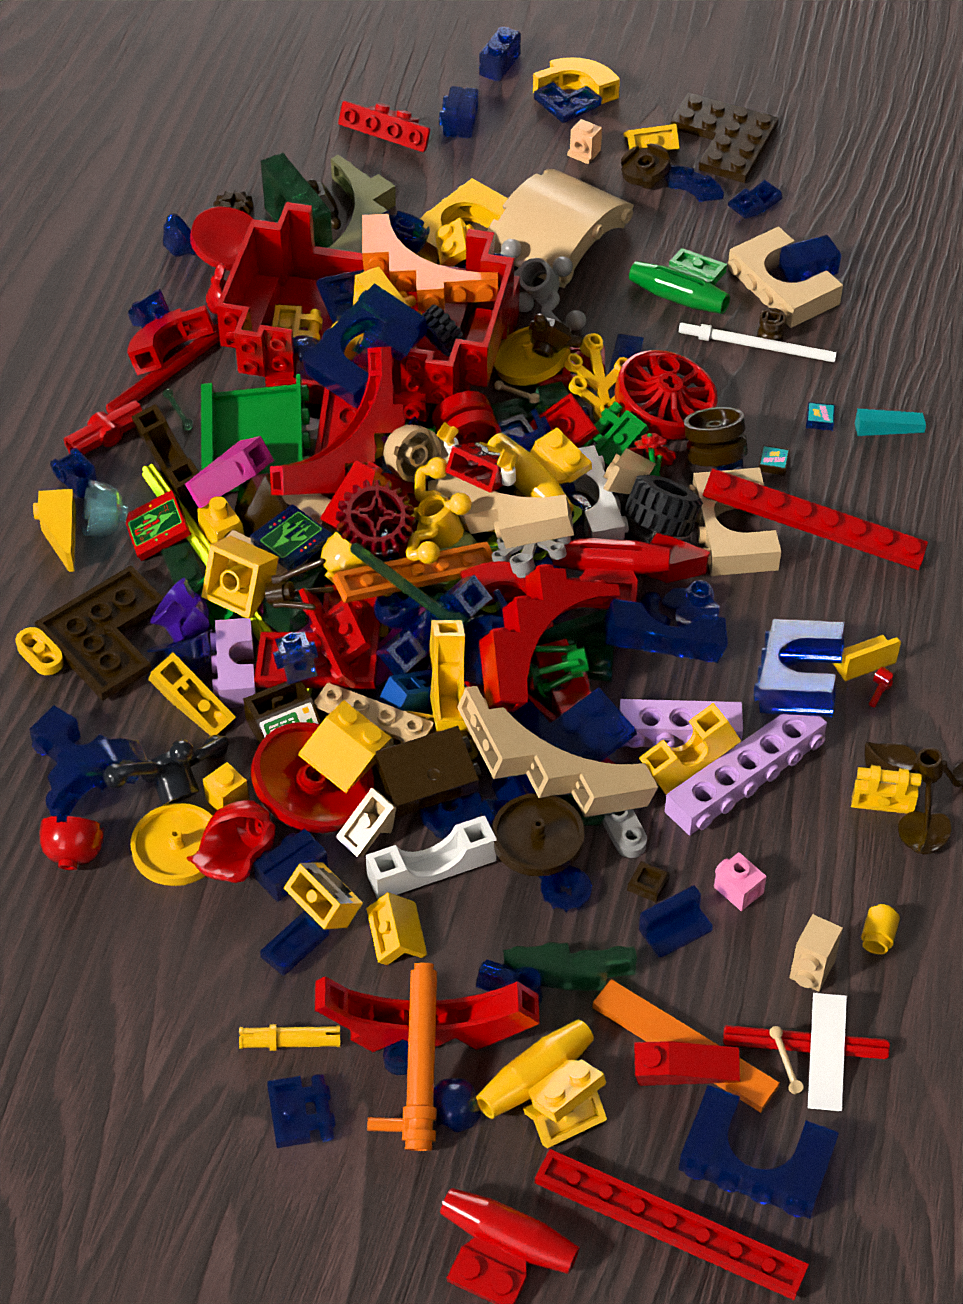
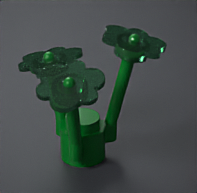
(574, 662)

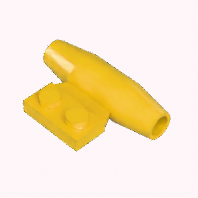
(547, 465)
(546, 1075)

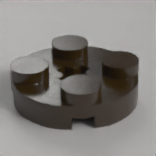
(648, 175)

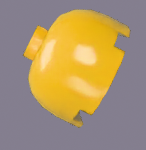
(338, 556)

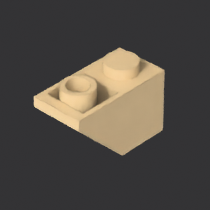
(624, 471)

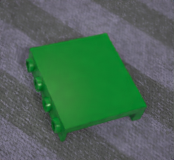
(268, 412)

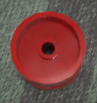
(468, 413)

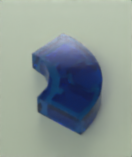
(700, 186)

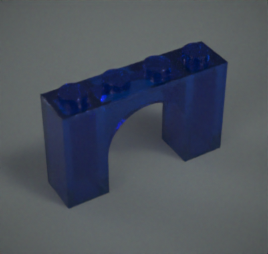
(327, 360)
(795, 692)
(789, 1186)

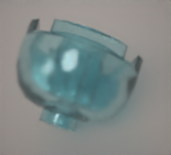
(102, 509)

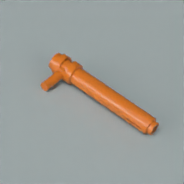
(419, 1108)

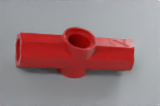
(103, 429)

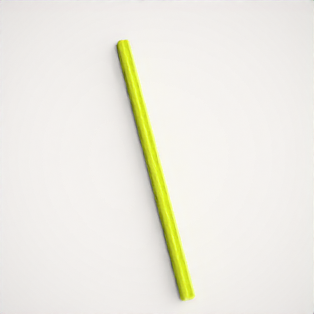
(198, 539)

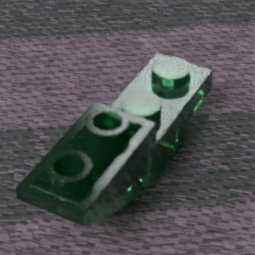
(574, 971)

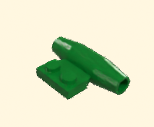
(686, 281)

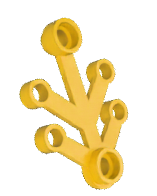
(591, 348)

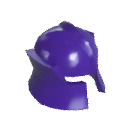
(182, 612)

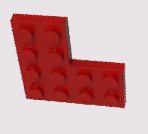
(363, 667)

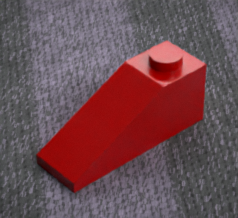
(685, 1063)

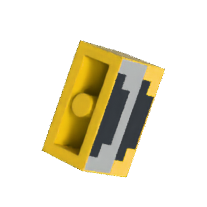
(323, 895)

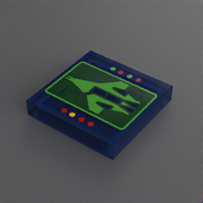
(291, 537)

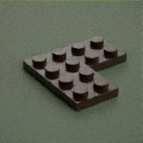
(735, 133)
(92, 627)

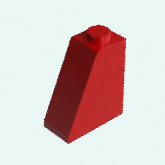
(357, 475)

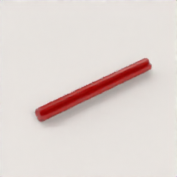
(170, 368)

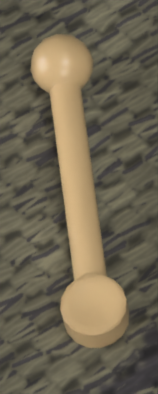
(533, 398)
(795, 1086)

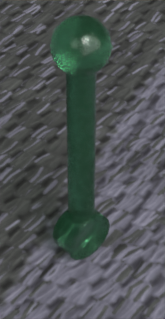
(187, 424)

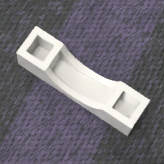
(604, 517)
(462, 850)

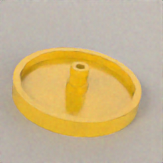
(520, 365)
(166, 840)

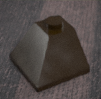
(255, 503)

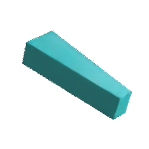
(885, 422)

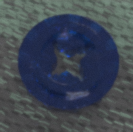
(569, 877)

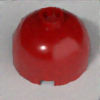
(71, 841)

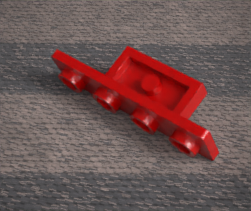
(385, 124)
(340, 635)

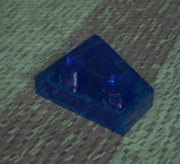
(338, 293)

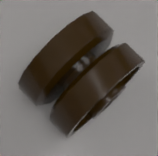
(716, 436)

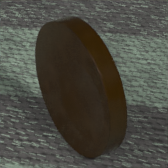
(538, 835)

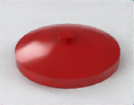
(297, 790)

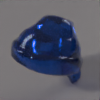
(177, 236)

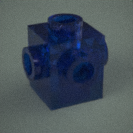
(296, 656)

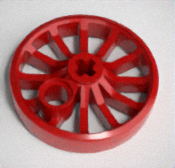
(664, 390)

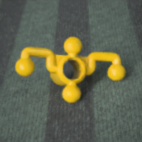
(435, 515)

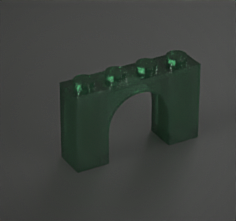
(285, 184)

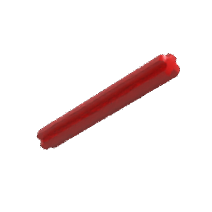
(801, 1041)

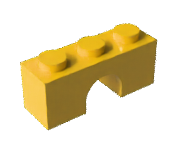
(709, 741)

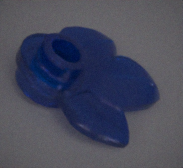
(690, 601)

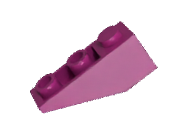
(229, 470)

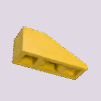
(58, 522)
(190, 695)

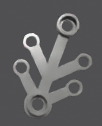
(523, 563)

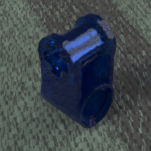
(74, 471)

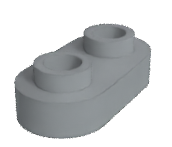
(621, 828)

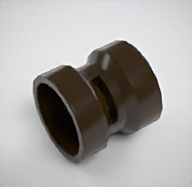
(771, 324)

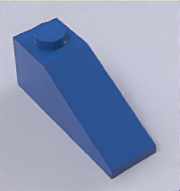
(409, 691)

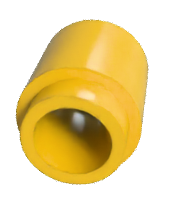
(880, 929)

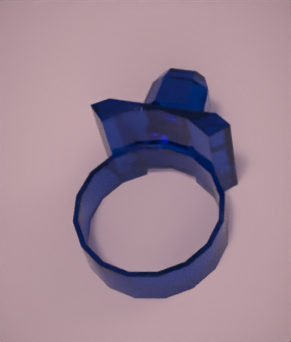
(148, 309)

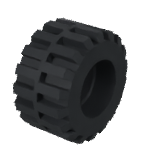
(663, 505)

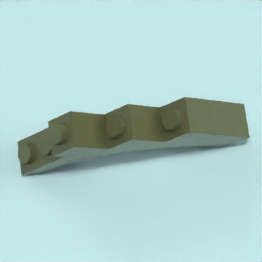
(367, 197)

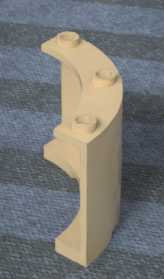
(557, 218)

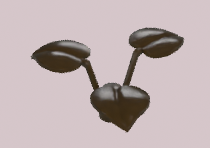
(918, 830)

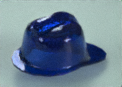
(192, 651)

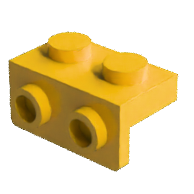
(452, 242)

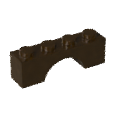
(166, 451)

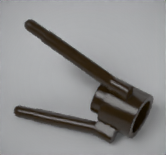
(280, 592)

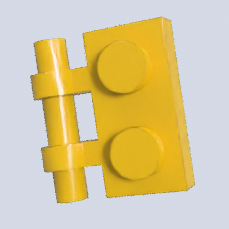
(292, 318)
(875, 795)

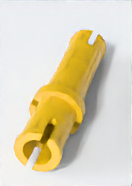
(275, 1037)

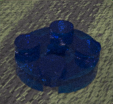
(442, 822)

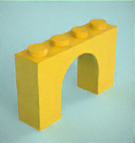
(470, 203)

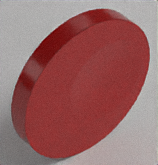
(219, 235)

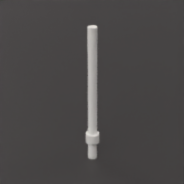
(706, 332)

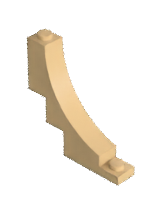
(515, 751)

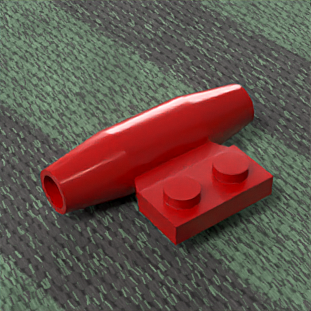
(615, 562)
(503, 1242)

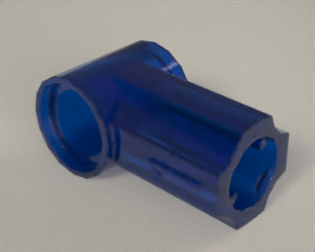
(496, 975)

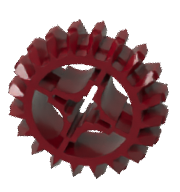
(387, 518)

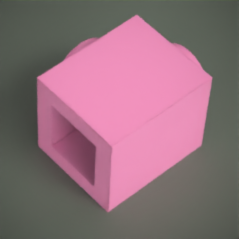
(739, 881)

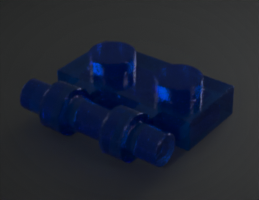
(289, 1110)

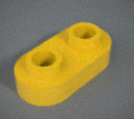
(44, 655)

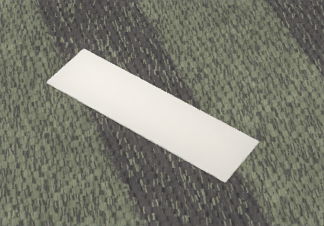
(827, 1052)

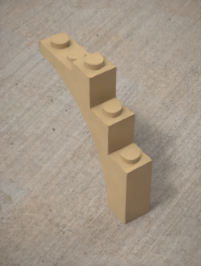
(512, 517)

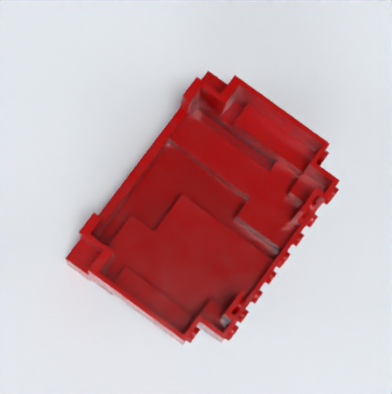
(282, 267)

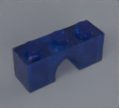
(57, 734)

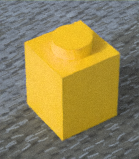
(225, 787)

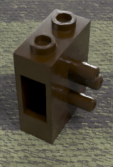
(428, 771)

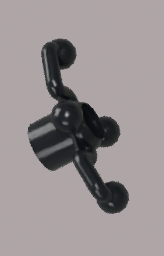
(171, 770)

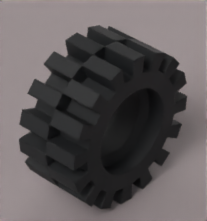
(441, 329)

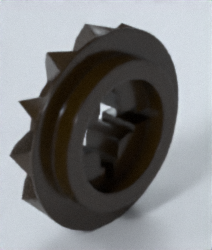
(241, 200)

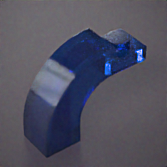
(85, 770)

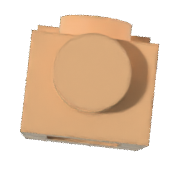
(585, 141)

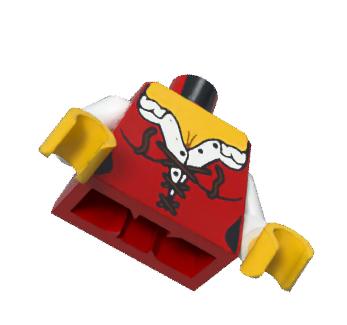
(478, 462)

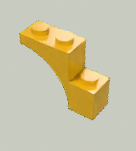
(447, 679)

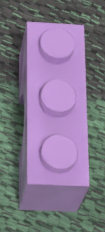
(233, 643)

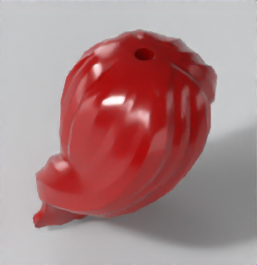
(234, 841)

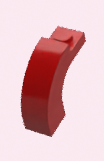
(163, 334)
(499, 576)

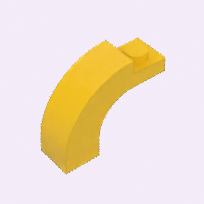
(577, 73)

